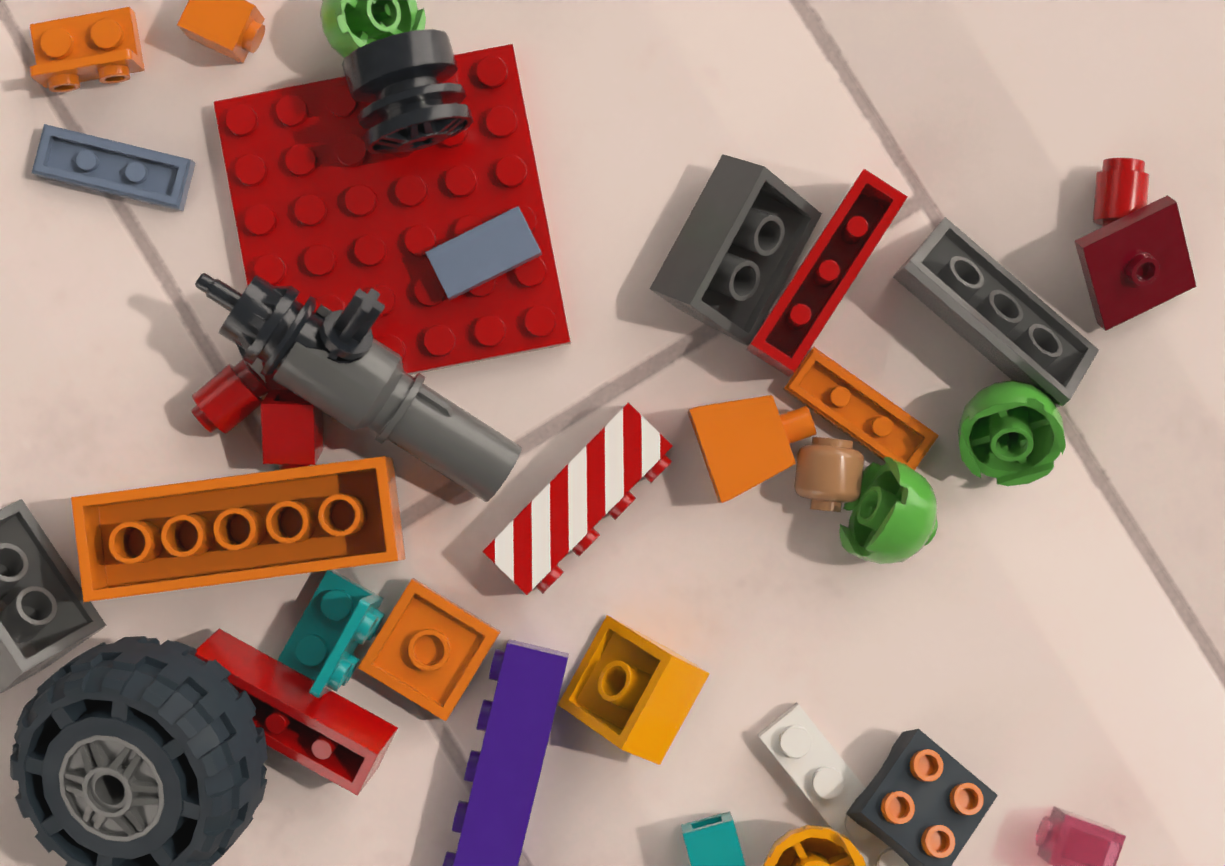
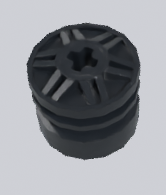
(407, 91)

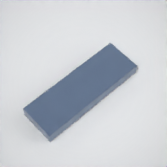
(113, 167)

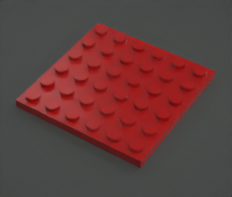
(342, 220)

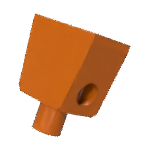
(747, 441)

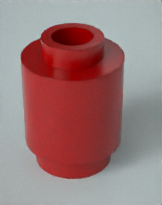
(1119, 189)
(229, 397)

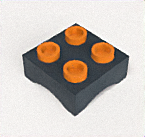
(922, 802)

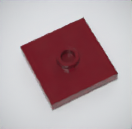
(1136, 262)

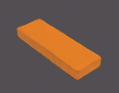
(859, 410)

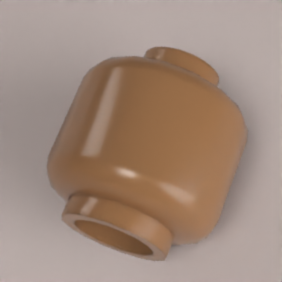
(829, 473)

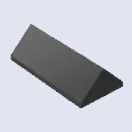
(996, 313)

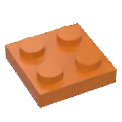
(429, 649)

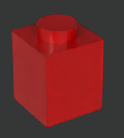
(290, 430)

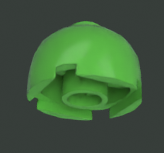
(360, 22)
(1011, 433)
(892, 514)

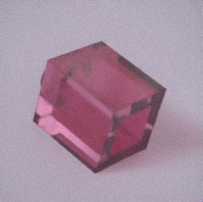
(1077, 840)

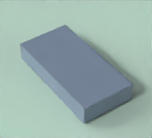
(484, 253)

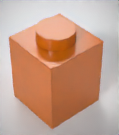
(224, 26)

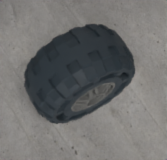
(139, 757)

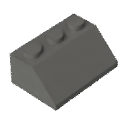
(736, 249)
(38, 600)

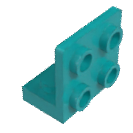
(330, 630)

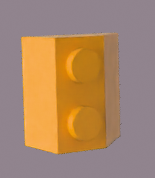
(633, 690)

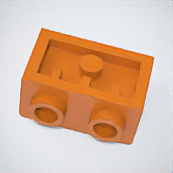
(86, 49)

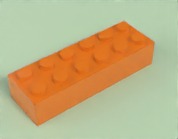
(238, 528)

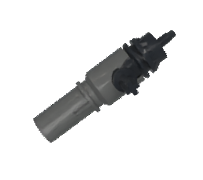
(358, 380)

